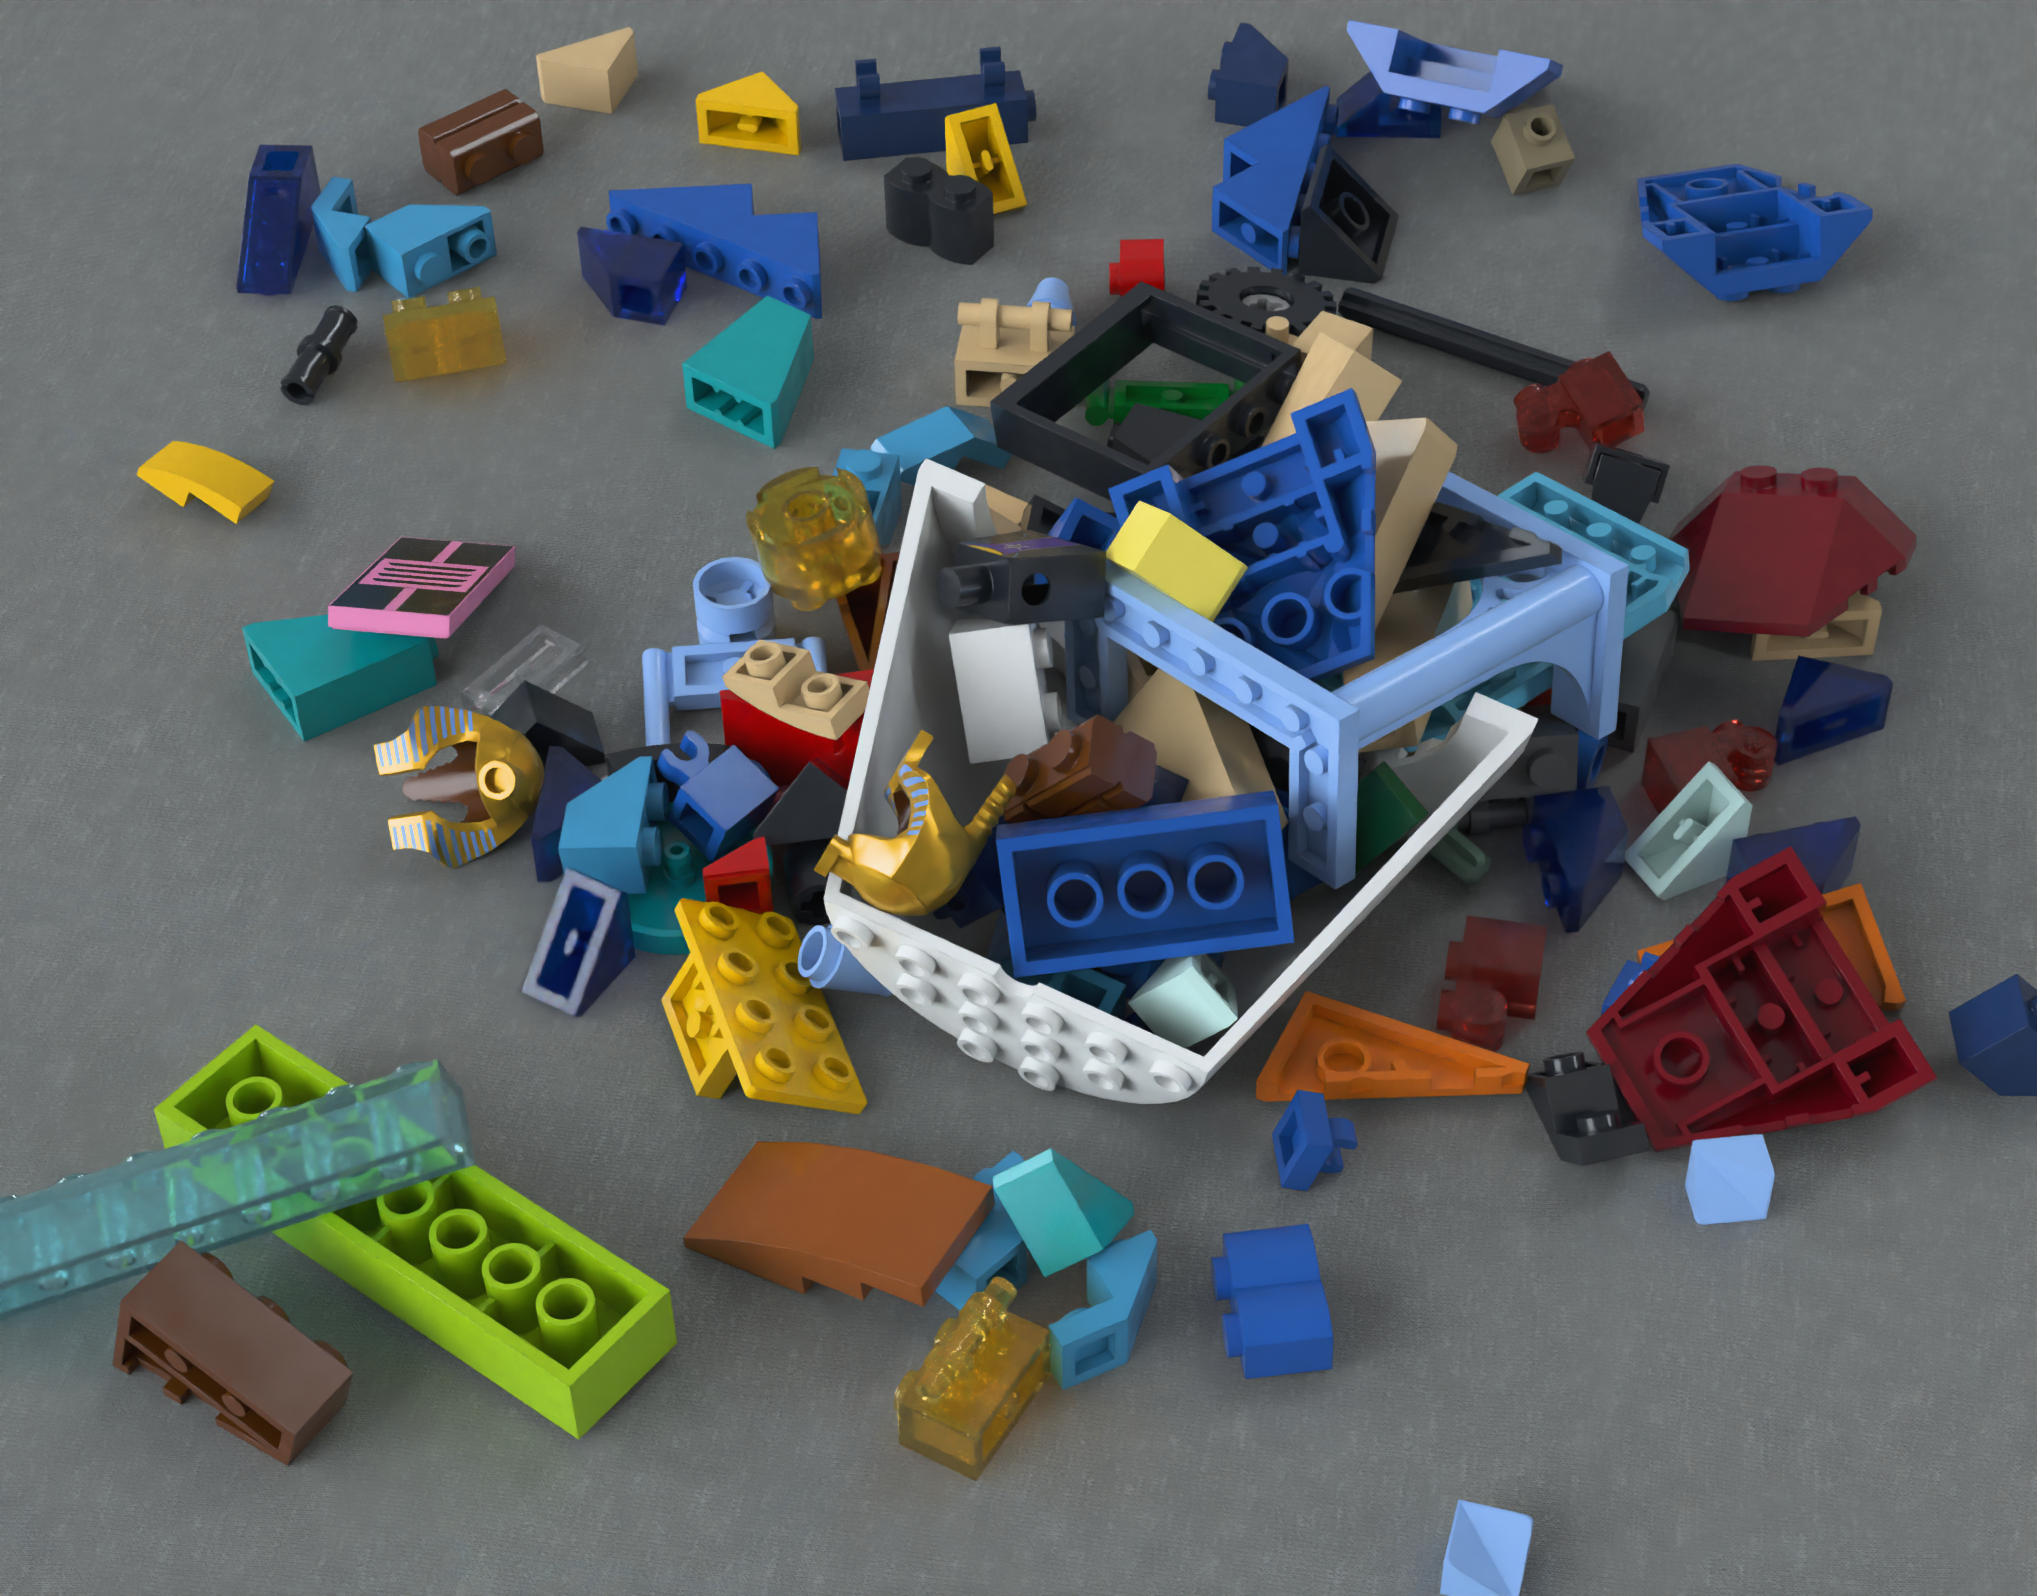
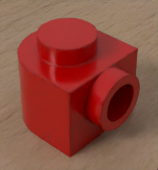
(1138, 262)

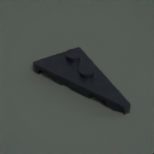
(1466, 547)

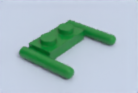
(1183, 398)

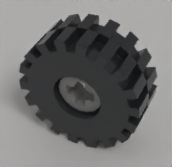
(1258, 295)

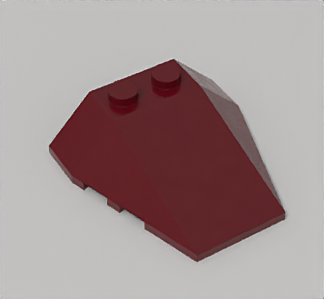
(1785, 551)
(1754, 1022)

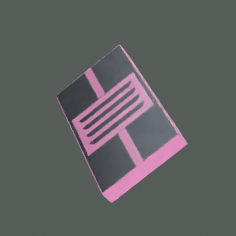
(421, 587)

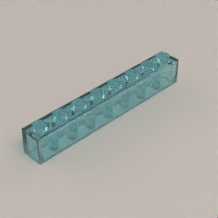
(232, 1184)

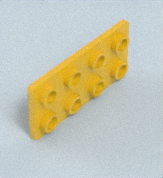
(753, 1014)

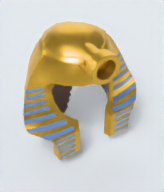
(492, 775)
(931, 849)

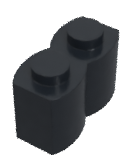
(939, 210)

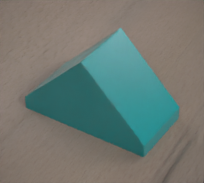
(1061, 1209)

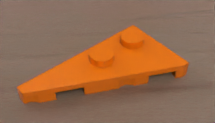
(1368, 1055)

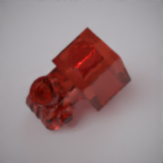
(1588, 397)
(1738, 750)
(1495, 978)

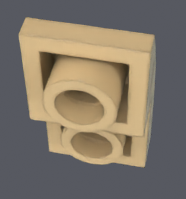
(789, 688)

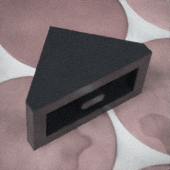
(552, 722)
(808, 808)

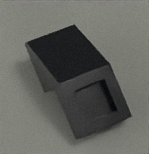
(1582, 1111)

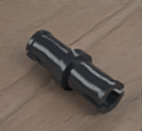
(319, 355)

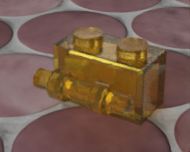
(443, 335)
(973, 1382)

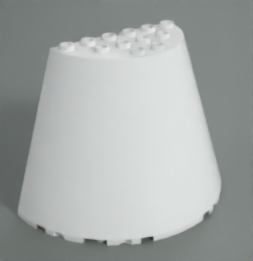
(946, 969)

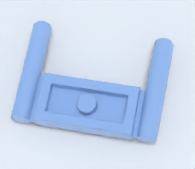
(693, 677)

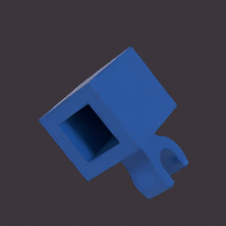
(717, 799)

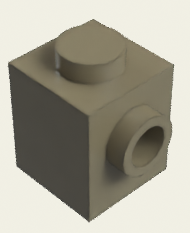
(1532, 148)

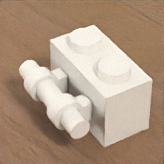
(1004, 687)

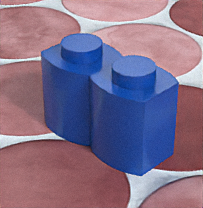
(1275, 1302)

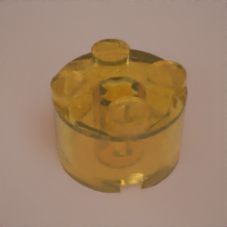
(815, 536)

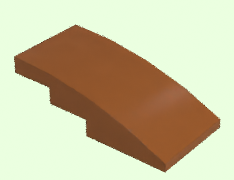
(841, 1220)

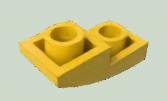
(219, 480)

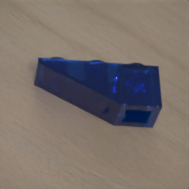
(277, 218)

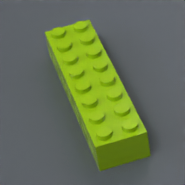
(458, 1256)

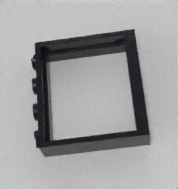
(1145, 315)

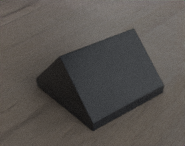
(1344, 224)

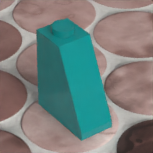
(753, 371)
(335, 675)

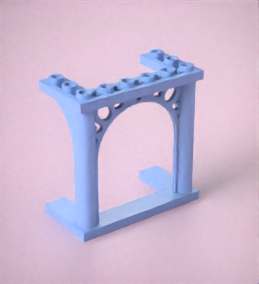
(1551, 615)

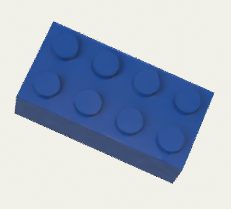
(1144, 883)

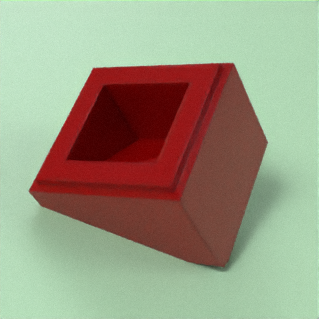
(741, 878)

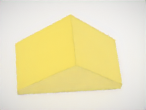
(1175, 560)

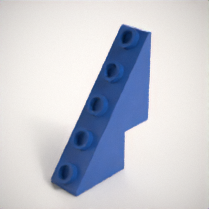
(1268, 179)
(727, 241)

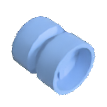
(733, 602)

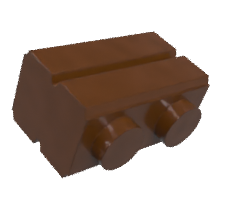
(481, 141)
(1082, 773)

